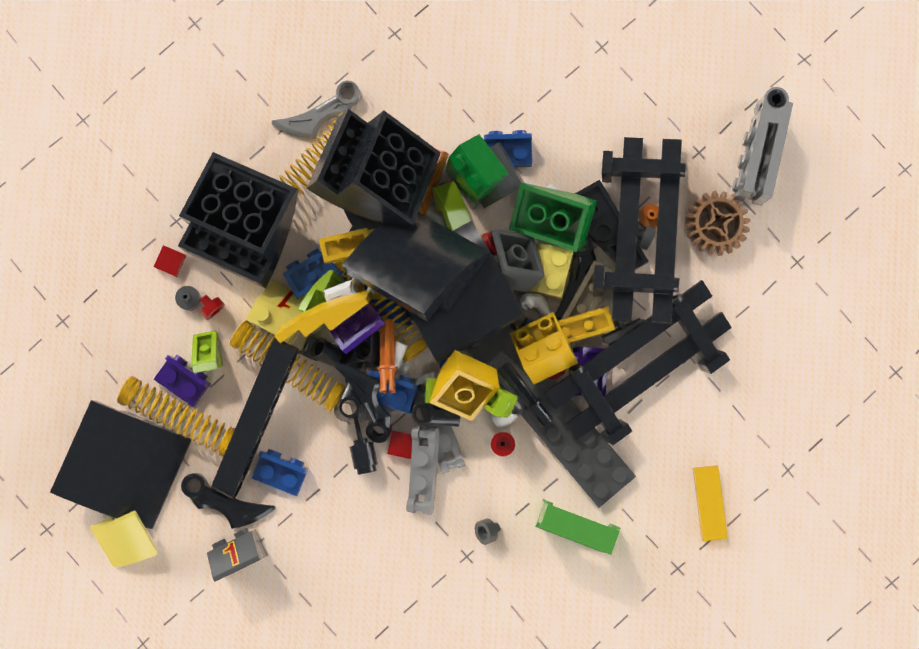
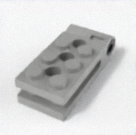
(770, 119)

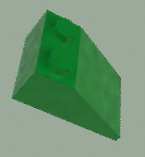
(475, 170)
(552, 216)

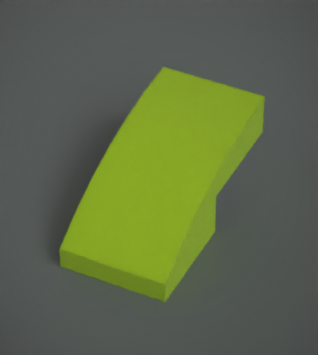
(452, 204)
(316, 293)

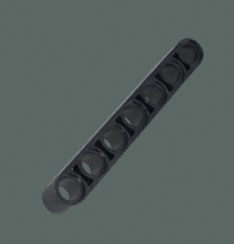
(254, 418)

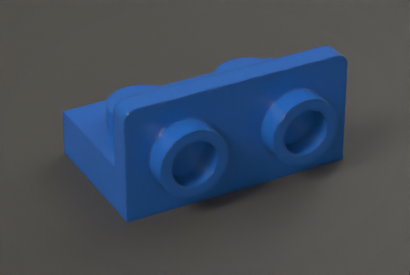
(517, 145)
(305, 274)
(404, 396)
(280, 472)

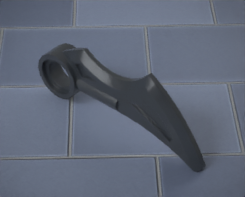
(580, 267)
(366, 390)
(236, 511)

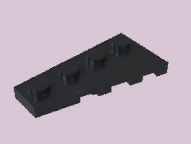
(605, 223)

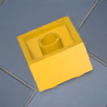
(464, 385)

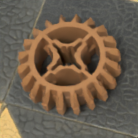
(713, 214)

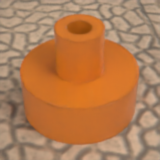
(644, 216)

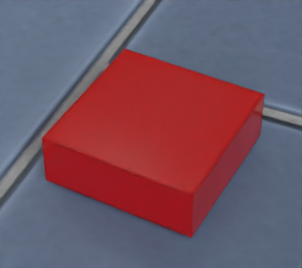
(169, 261)
(400, 444)

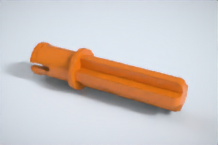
(387, 356)

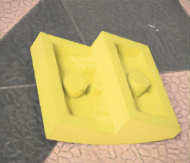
(124, 539)

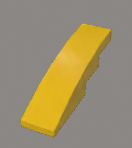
(340, 246)
(328, 313)

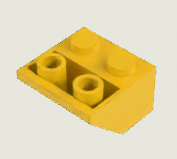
(543, 356)

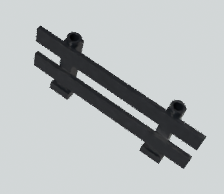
(624, 279)
(603, 408)

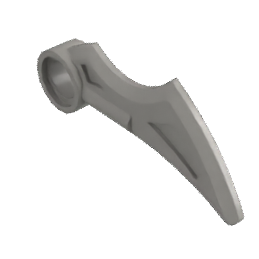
(309, 122)

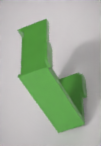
(577, 528)

